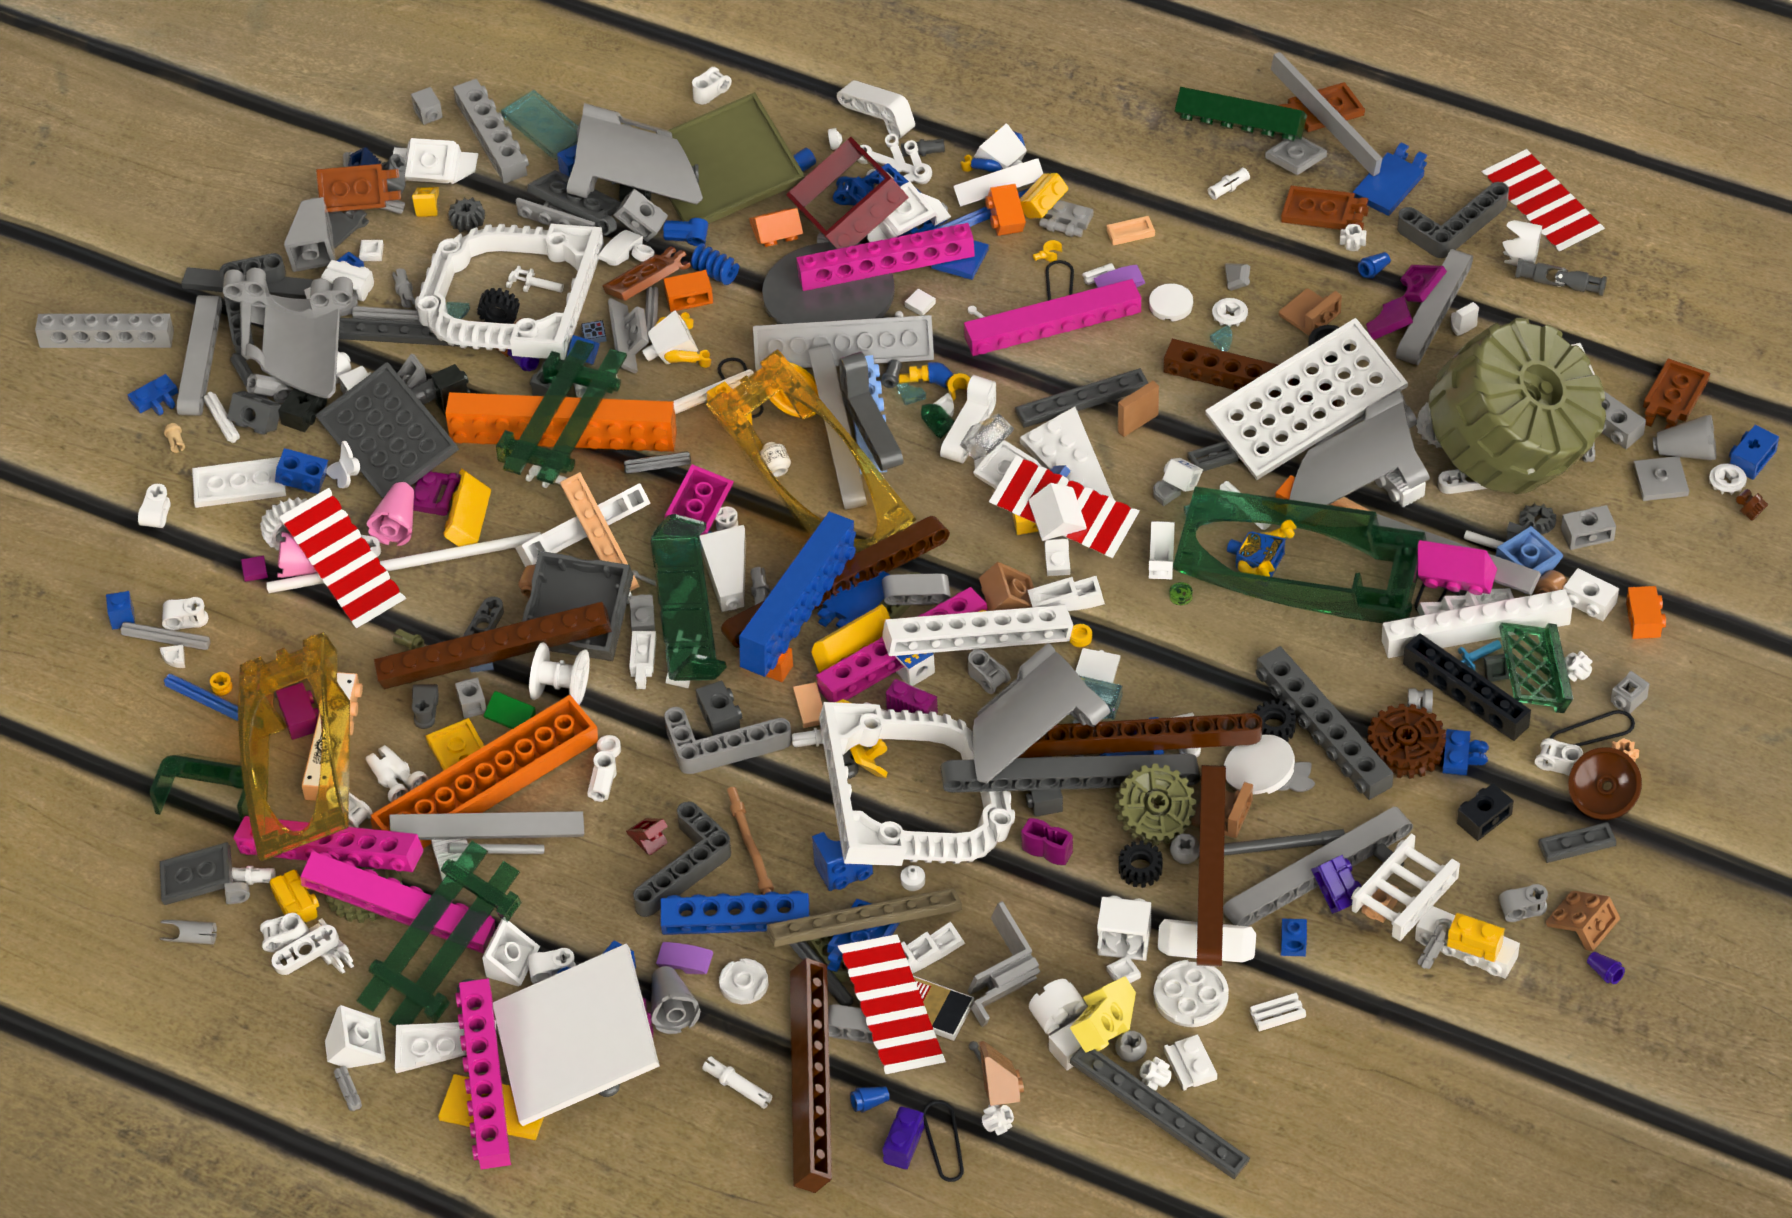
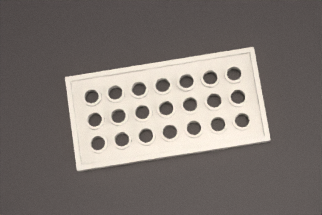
(1303, 412)

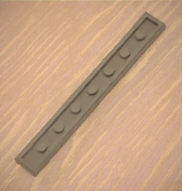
(864, 917)

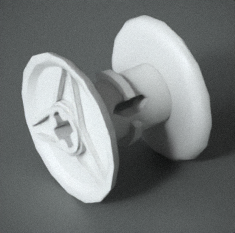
(558, 674)

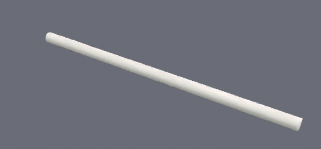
(413, 560)

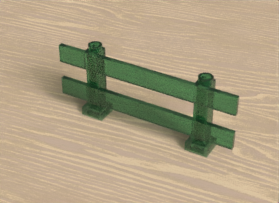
(561, 376)
(420, 995)

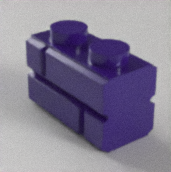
(1336, 882)
(903, 1137)

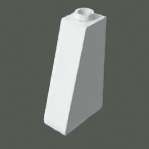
(726, 562)

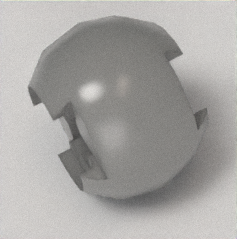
(1184, 855)
(1124, 1049)

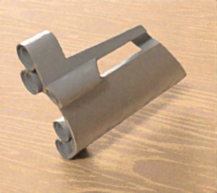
(630, 157)
(297, 334)

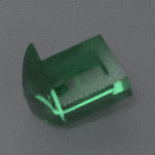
(937, 419)

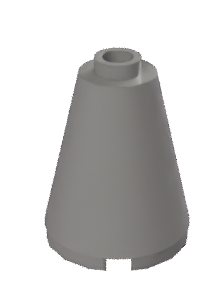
(1688, 440)
(672, 1002)

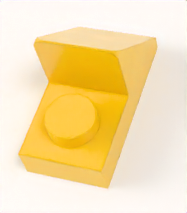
(426, 201)

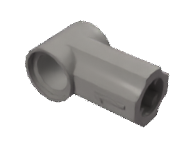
(268, 386)

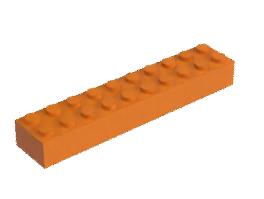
(614, 425)
(499, 766)

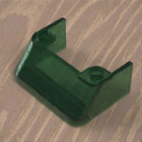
(197, 768)

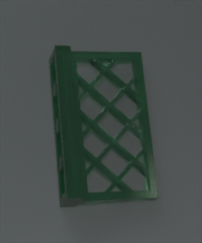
(1553, 665)

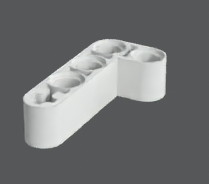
(879, 103)
(978, 407)

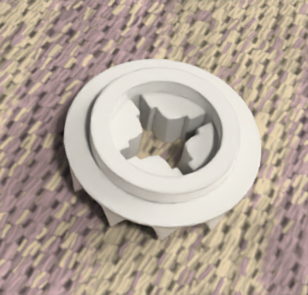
(1233, 306)
(1733, 473)

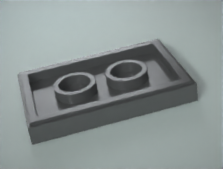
(195, 873)

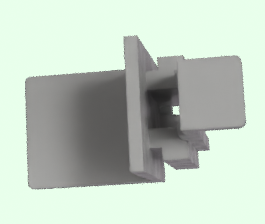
(1008, 974)

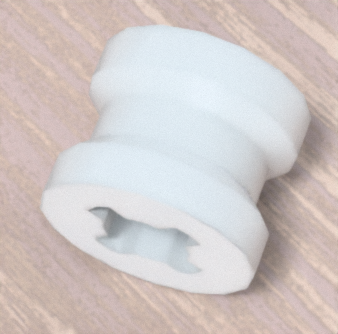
(728, 515)

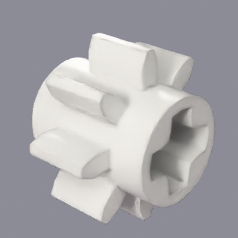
(1353, 237)
(1578, 666)
(1155, 1073)
(997, 1118)

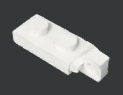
(642, 656)

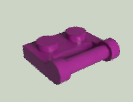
(428, 490)

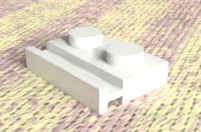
(1190, 1062)

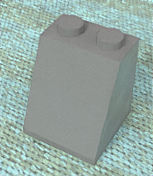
(310, 236)

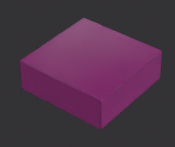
(254, 568)

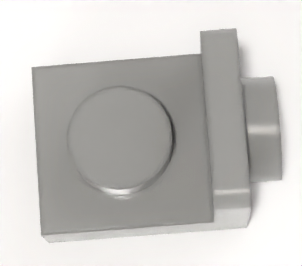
(642, 613)

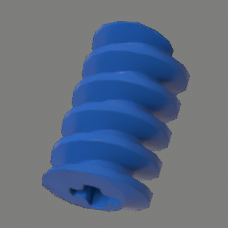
(715, 264)

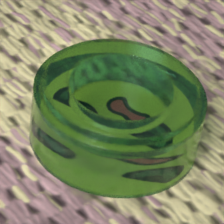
(1180, 593)

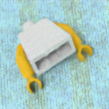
(673, 341)

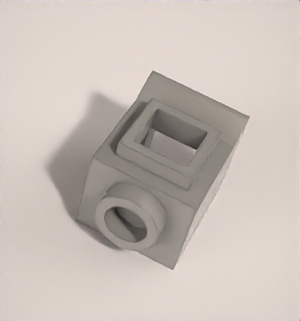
(1630, 701)

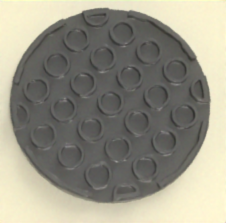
(845, 301)

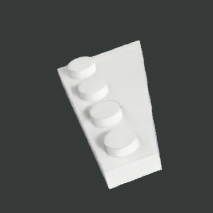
(427, 1044)

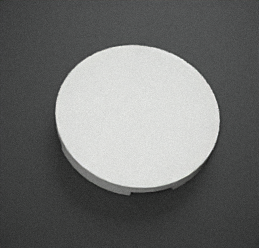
(1263, 764)
(1190, 993)

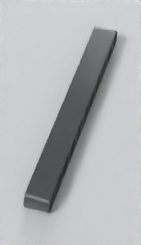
(1063, 772)

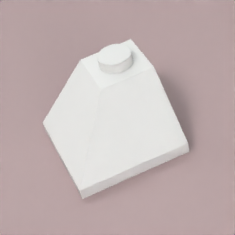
(354, 1039)

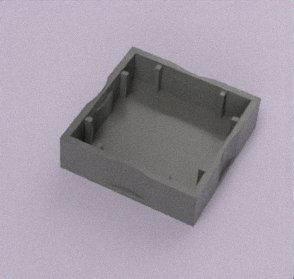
(569, 583)

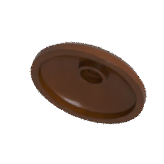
(1595, 770)

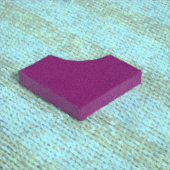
(1421, 281)
(1392, 317)

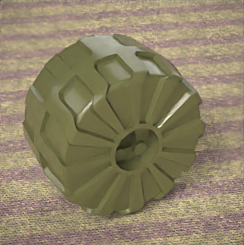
(1517, 406)

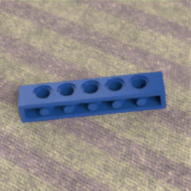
(722, 921)

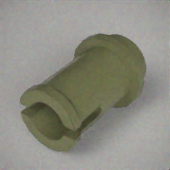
(408, 640)

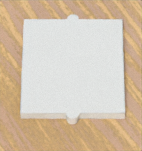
(1098, 665)

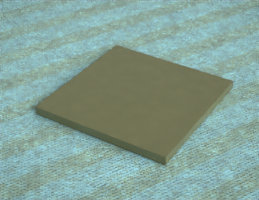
(737, 159)

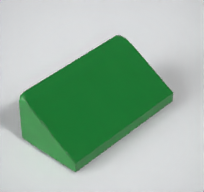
(508, 710)

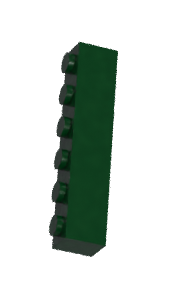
(1240, 113)

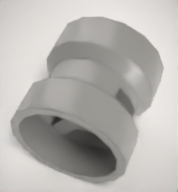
(1414, 697)

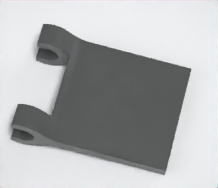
(344, 226)

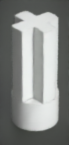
(1088, 276)

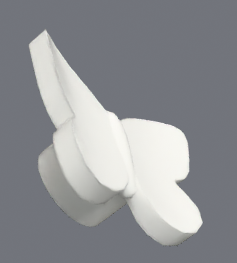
(345, 467)

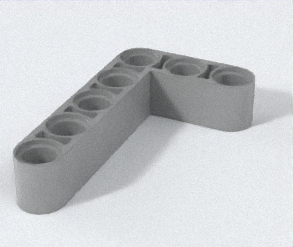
(724, 748)

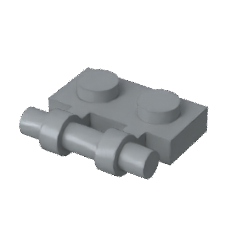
(1067, 218)

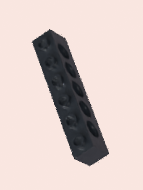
(1467, 687)

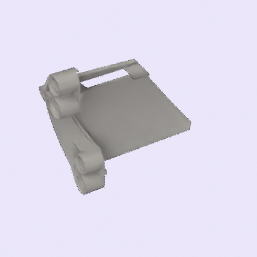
(1361, 454)
(1030, 707)

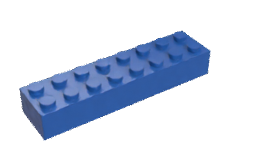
(797, 594)

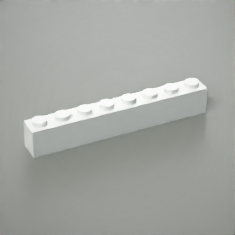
(1478, 621)

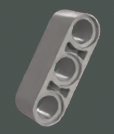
(915, 589)
(848, 1024)

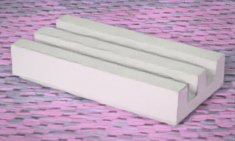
(1276, 1008)

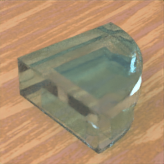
(457, 310)
(1222, 338)
(910, 393)

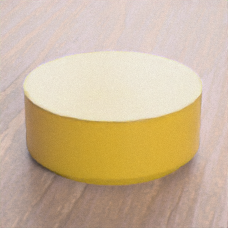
(1081, 635)

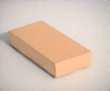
(1130, 230)
(808, 704)

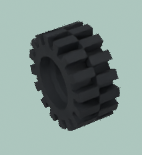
(491, 300)
(1278, 712)
(1138, 875)

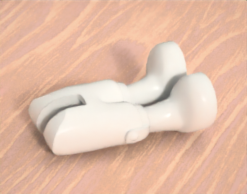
(391, 768)

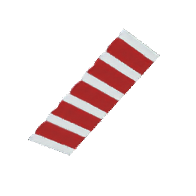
(1544, 200)
(1104, 517)
(342, 558)
(891, 1004)

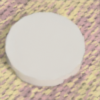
(1171, 302)
(743, 981)

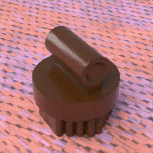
(1752, 505)

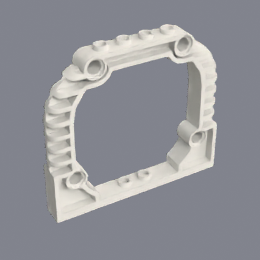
(527, 337)
(887, 843)

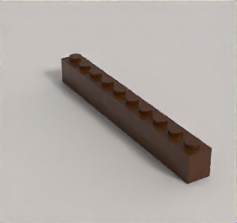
(492, 645)
(810, 1076)

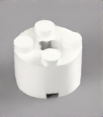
(1057, 1006)

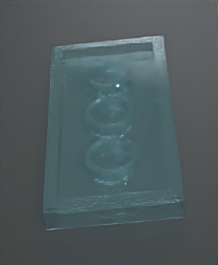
(542, 123)

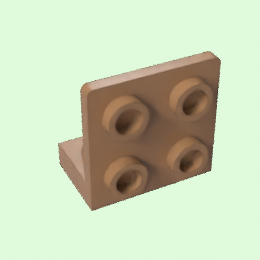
(1311, 310)
(1236, 809)
(1586, 914)

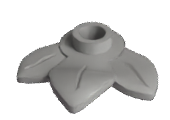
(1299, 780)

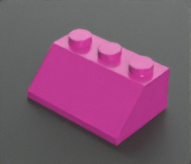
(700, 496)
(1455, 567)

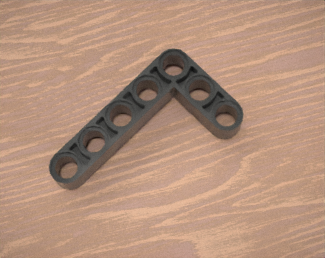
(1440, 239)
(275, 272)
(866, 413)
(688, 863)

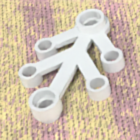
(898, 161)

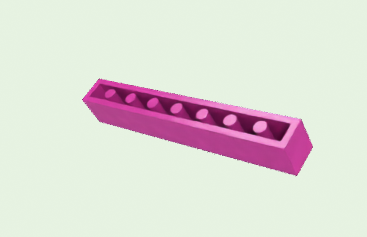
(1052, 317)
(384, 896)

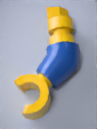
(937, 374)

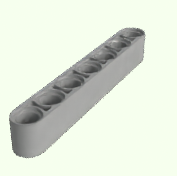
(1434, 308)
(199, 355)

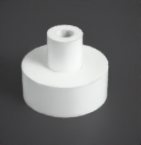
(912, 878)

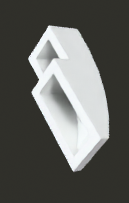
(1074, 595)

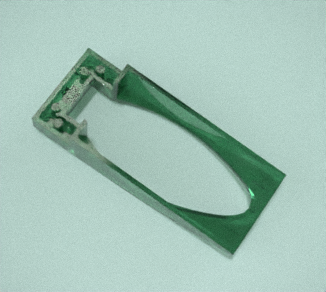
(1346, 525)

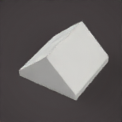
(1056, 511)
(508, 954)

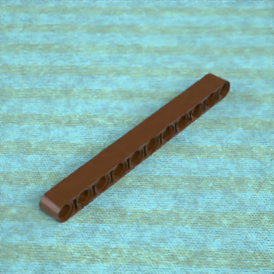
(868, 563)
(1148, 735)
(1211, 866)

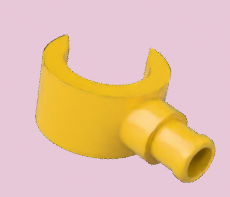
(1045, 254)

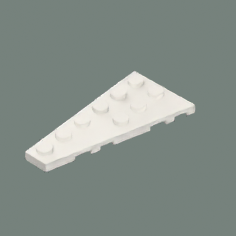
(1066, 443)

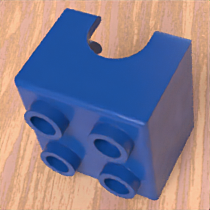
(831, 866)

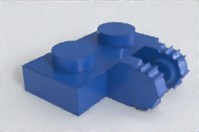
(154, 393)
(1457, 752)

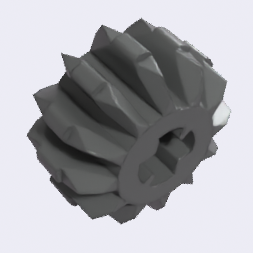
(466, 214)

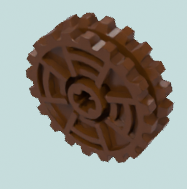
(1407, 740)

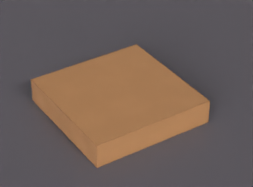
(1138, 408)

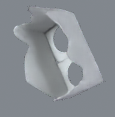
(1524, 246)

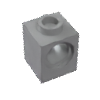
(426, 105)
(470, 697)

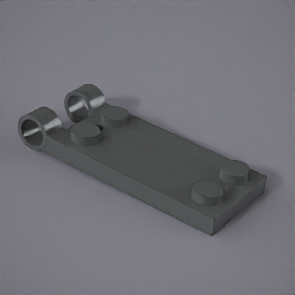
(595, 207)

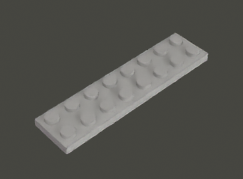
(884, 338)

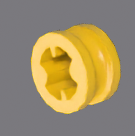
(221, 677)

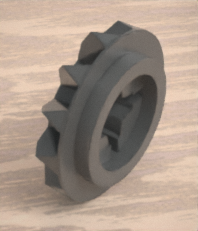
(1544, 524)

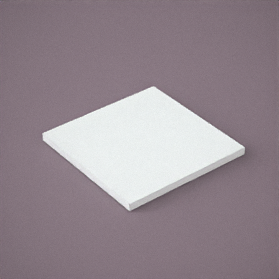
(575, 1034)

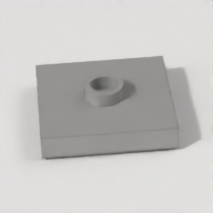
(1296, 155)
(1661, 478)

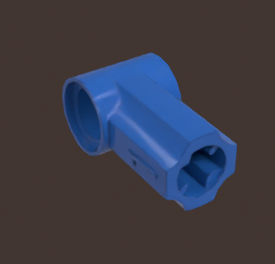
(692, 232)

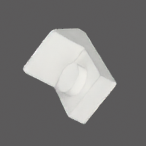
(1057, 556)

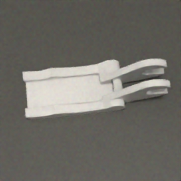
(332, 956)

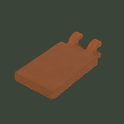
(1339, 97)
(356, 187)
(1323, 208)
(646, 274)
(1674, 393)

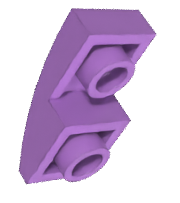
(1119, 275)
(685, 957)

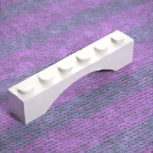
(572, 530)

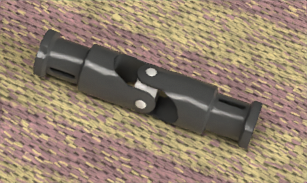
(1575, 279)

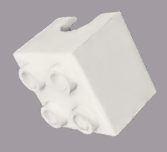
(1124, 928)

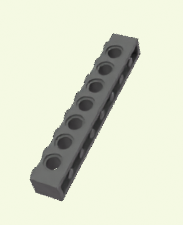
(1324, 723)

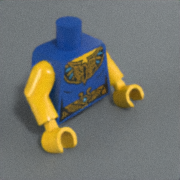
(1261, 551)

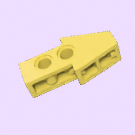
(1106, 1016)

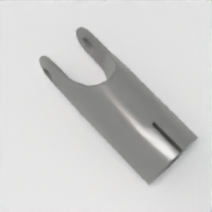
(193, 932)

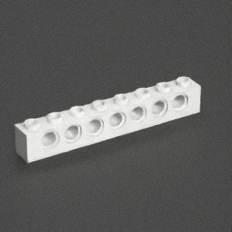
(977, 630)

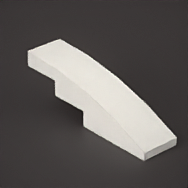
(978, 188)
(1462, 601)
(932, 947)

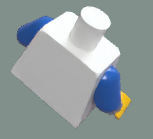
(997, 153)

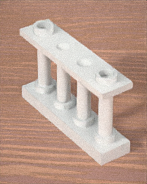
(1415, 906)

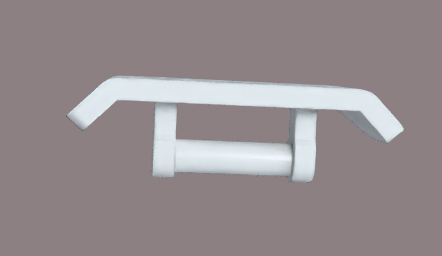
(1180, 940)

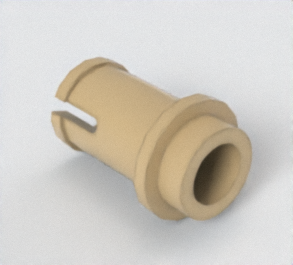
(173, 433)

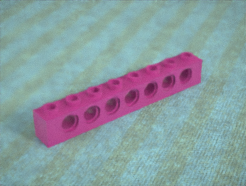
(885, 256)
(873, 662)
(357, 845)
(493, 1152)

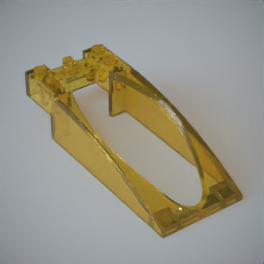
(779, 375)
(259, 720)

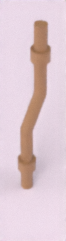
(738, 811)

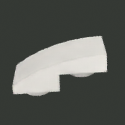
(618, 248)

